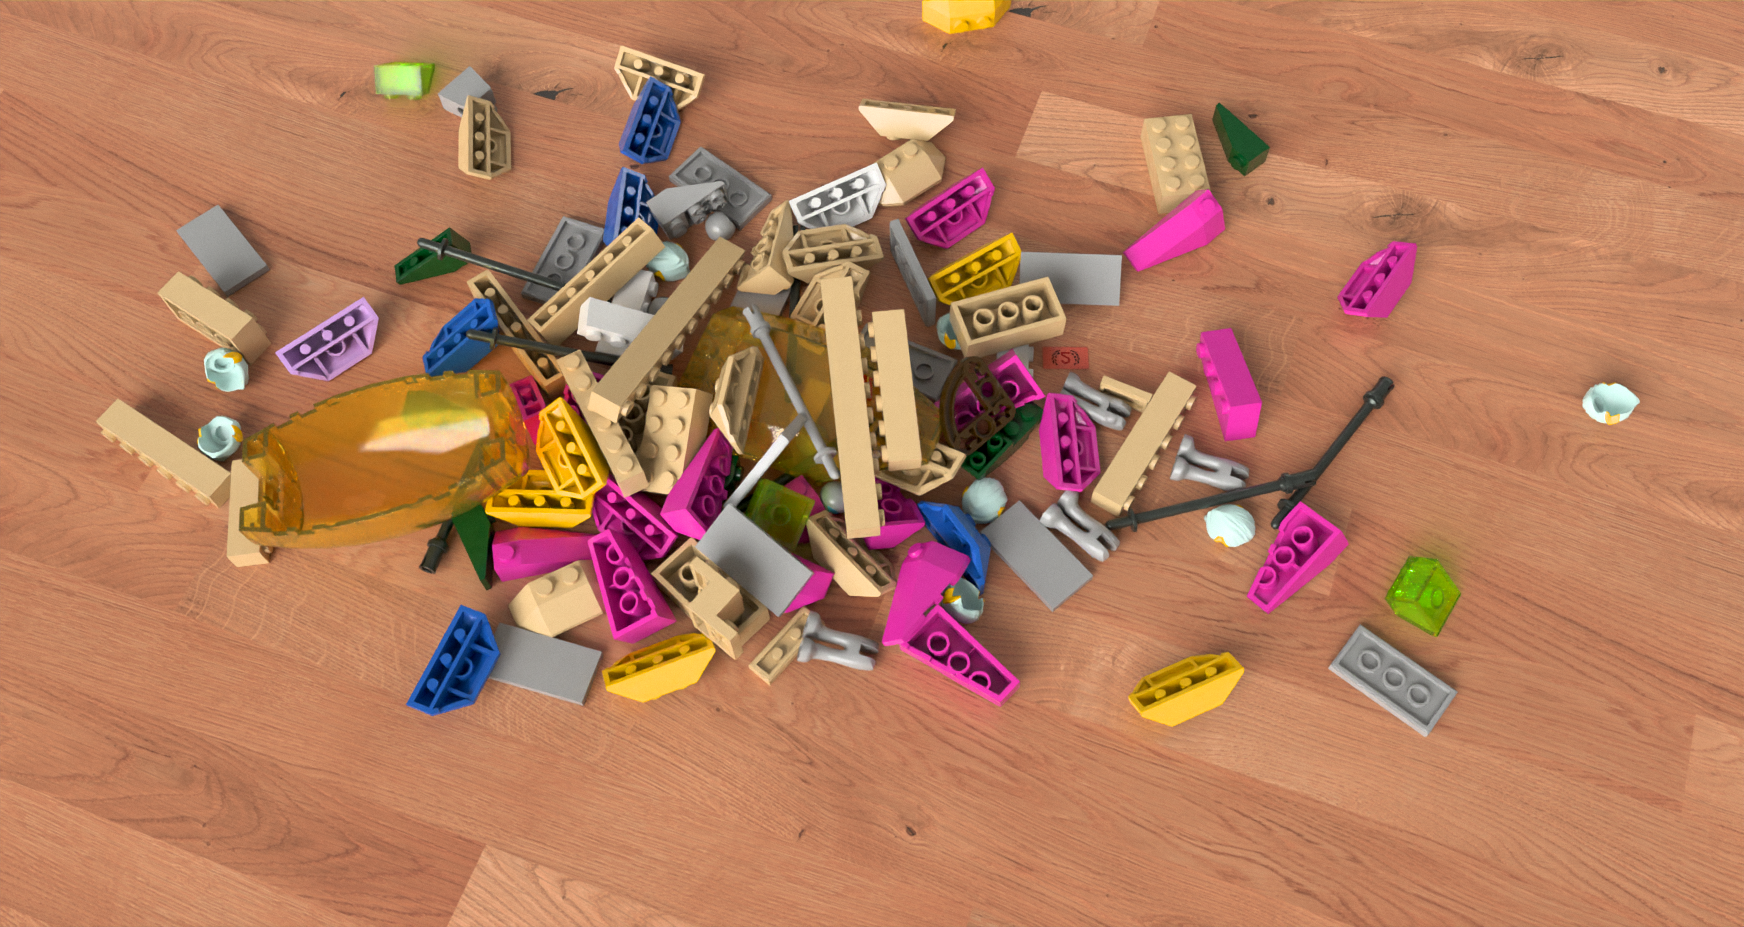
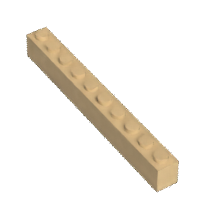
(666, 331)
(850, 408)

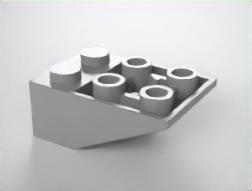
(687, 205)

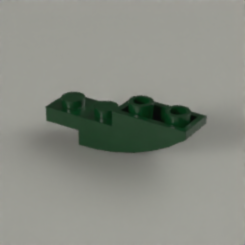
(1004, 442)

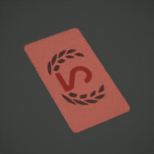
(1065, 358)

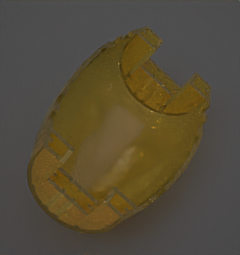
(384, 461)

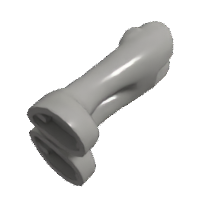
(1109, 410)
(1227, 474)
(1068, 505)
(851, 642)

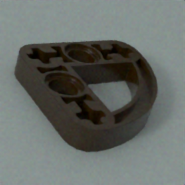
(990, 405)

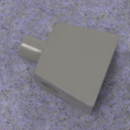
(467, 83)

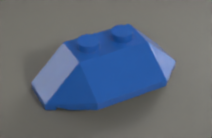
(651, 124)
(627, 204)
(452, 348)
(958, 532)
(458, 665)

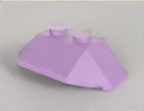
(333, 344)

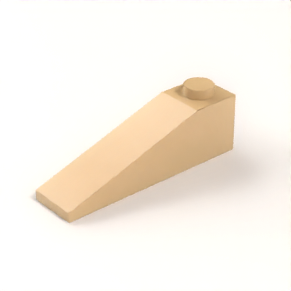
(768, 269)

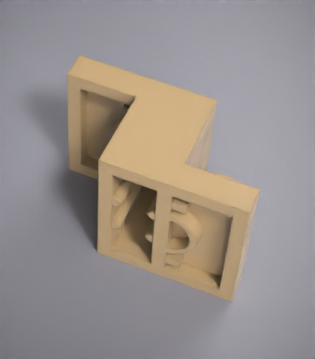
(716, 607)

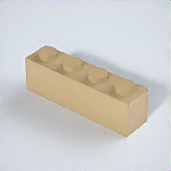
(243, 493)

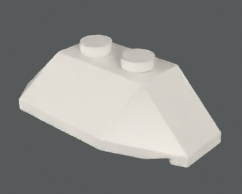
(841, 201)

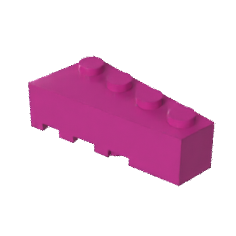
(1011, 376)

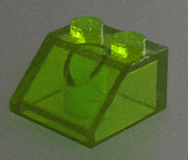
(403, 79)
(779, 512)
(1423, 594)

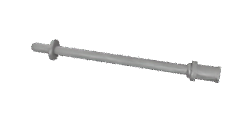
(761, 329)

